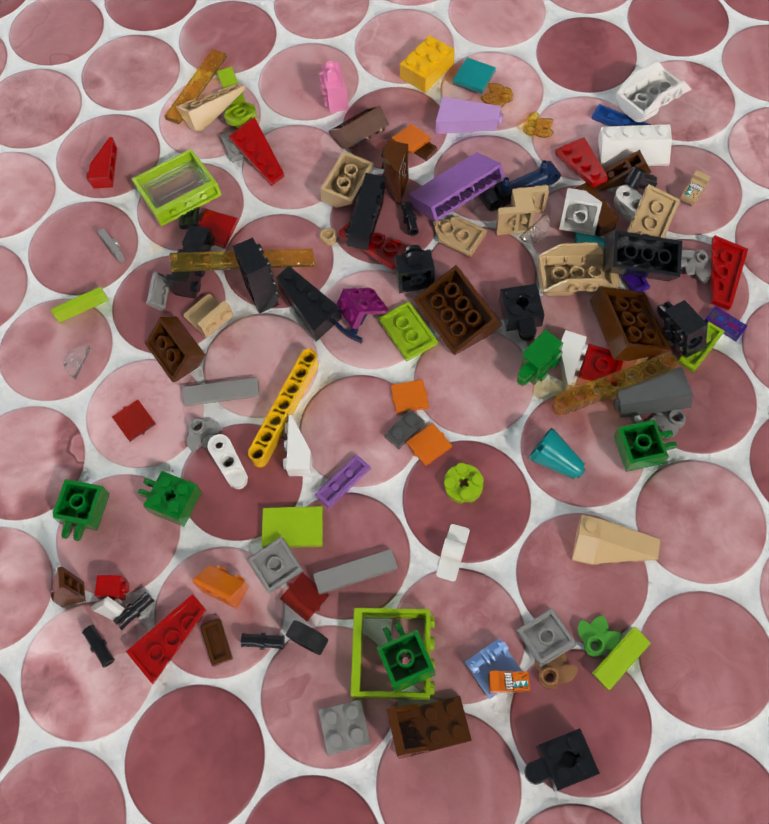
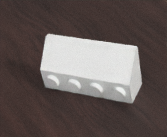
(621, 141)

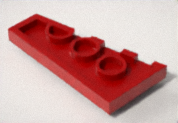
(255, 147)
(582, 161)
(381, 248)
(726, 269)
(163, 641)

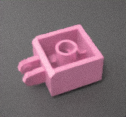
(333, 87)

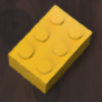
(427, 63)

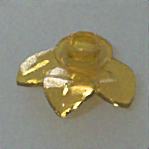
(498, 95)
(538, 126)

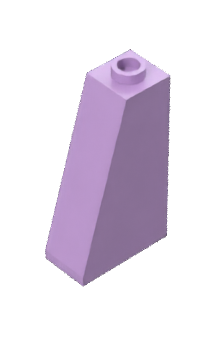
(467, 116)

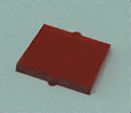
(133, 420)
(304, 597)

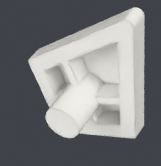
(108, 607)

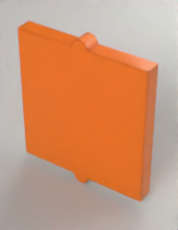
(413, 137)
(409, 396)
(429, 444)

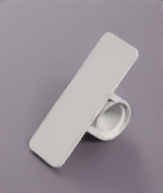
(452, 552)

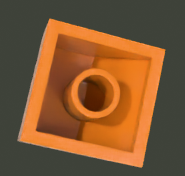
(221, 585)

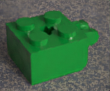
(539, 358)
(643, 445)
(161, 501)
(80, 506)
(407, 646)

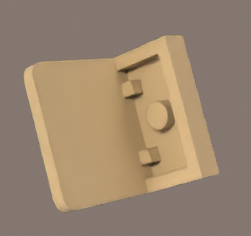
(208, 315)

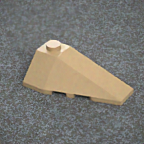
(203, 112)
(608, 542)

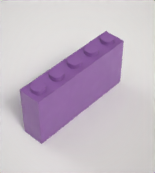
(456, 186)

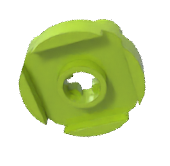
(240, 115)
(463, 472)

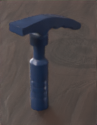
(352, 333)

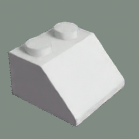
(580, 212)

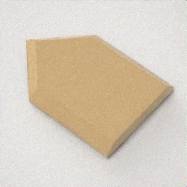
(459, 234)

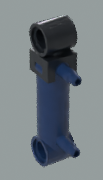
(501, 195)

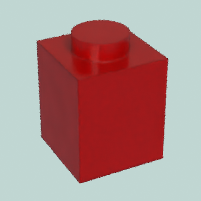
(112, 586)

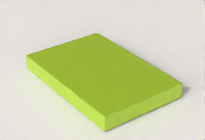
(408, 331)
(296, 525)

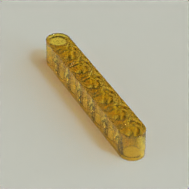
(604, 384)

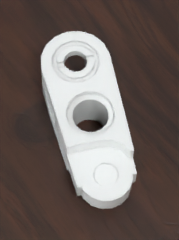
(627, 201)
(235, 473)

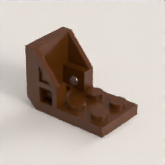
(428, 727)

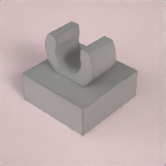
(686, 256)

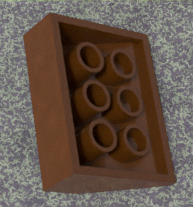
(457, 311)
(628, 324)

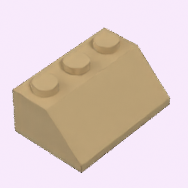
(345, 180)

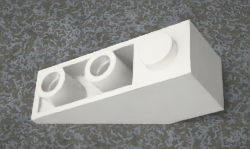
(570, 361)
(299, 457)

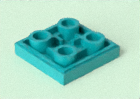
(474, 75)

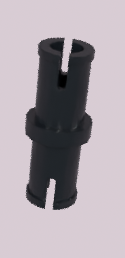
(409, 219)
(133, 611)
(262, 641)
(98, 646)

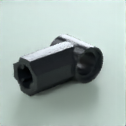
(639, 178)

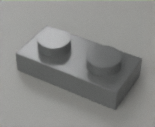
(404, 429)

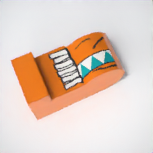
(508, 682)

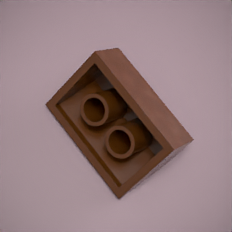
(359, 127)
(395, 168)
(174, 348)

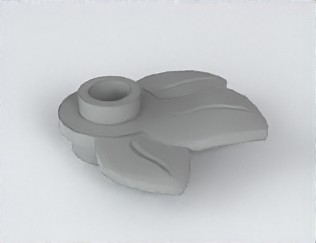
(700, 267)
(666, 423)
(201, 437)

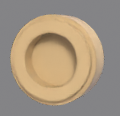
(328, 236)

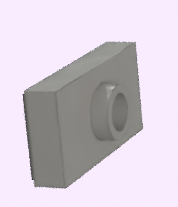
(112, 245)
(158, 291)

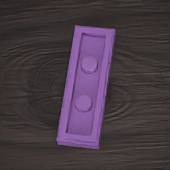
(342, 481)

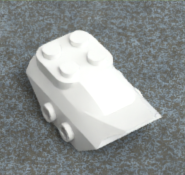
(649, 91)

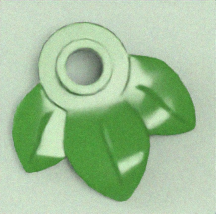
(598, 633)

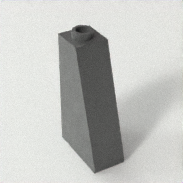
(655, 395)

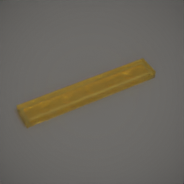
(197, 83)

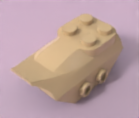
(574, 269)

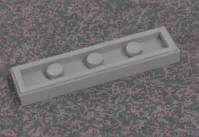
(221, 391)
(355, 571)

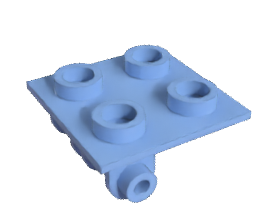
(491, 658)

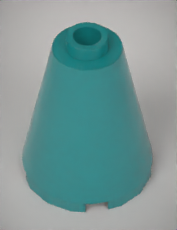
(557, 455)

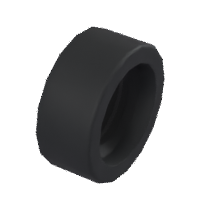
(307, 637)

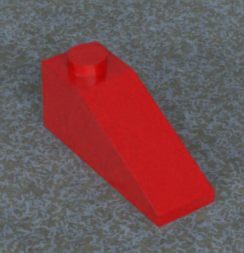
(103, 165)

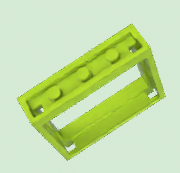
(388, 613)

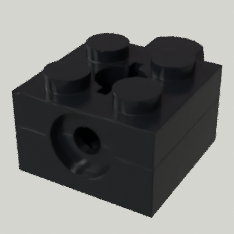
(414, 269)
(522, 310)
(683, 327)
(562, 762)

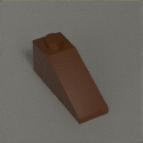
(618, 172)
(67, 588)

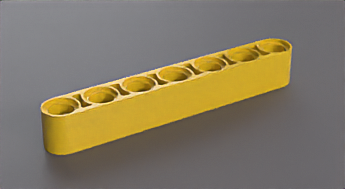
(282, 415)

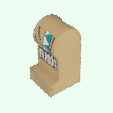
(695, 188)

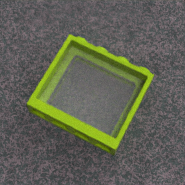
(176, 187)

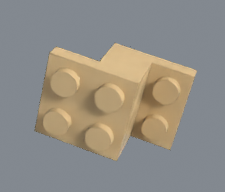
(523, 206)

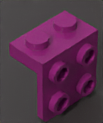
(357, 302)

